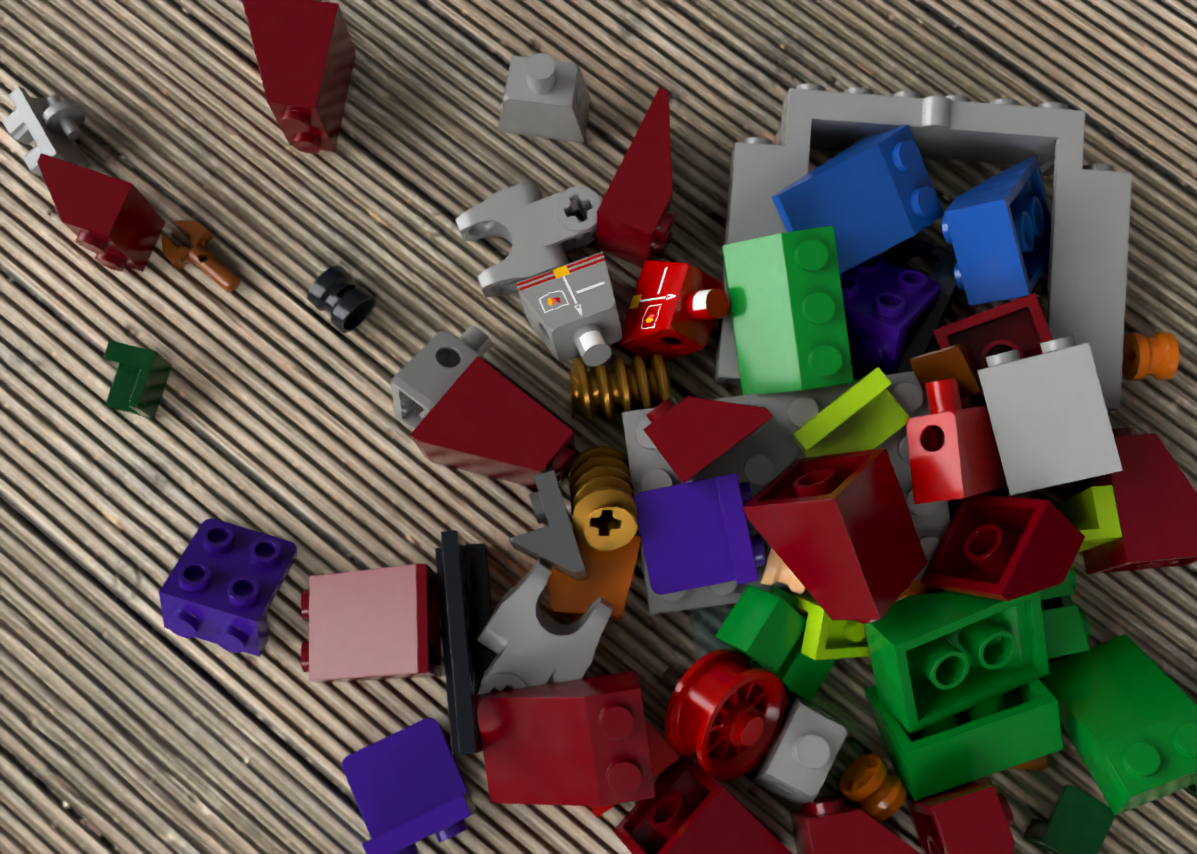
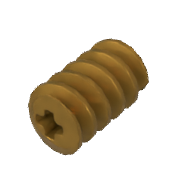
(618, 385)
(602, 498)

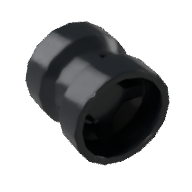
(341, 298)

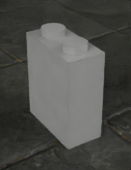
(1049, 416)

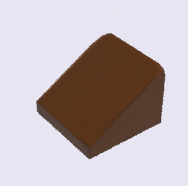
(948, 364)

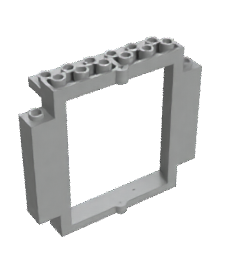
(1087, 204)

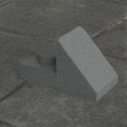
(555, 542)

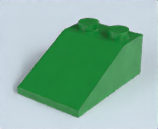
(953, 653)
(1126, 722)

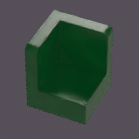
(138, 379)
(1074, 826)

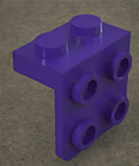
(880, 308)
(698, 534)
(226, 586)
(408, 789)

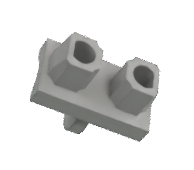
(50, 123)

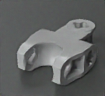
(537, 228)
(530, 646)

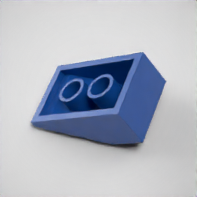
(869, 193)
(1000, 234)

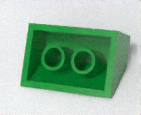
(788, 312)
(972, 742)

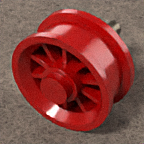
(723, 712)

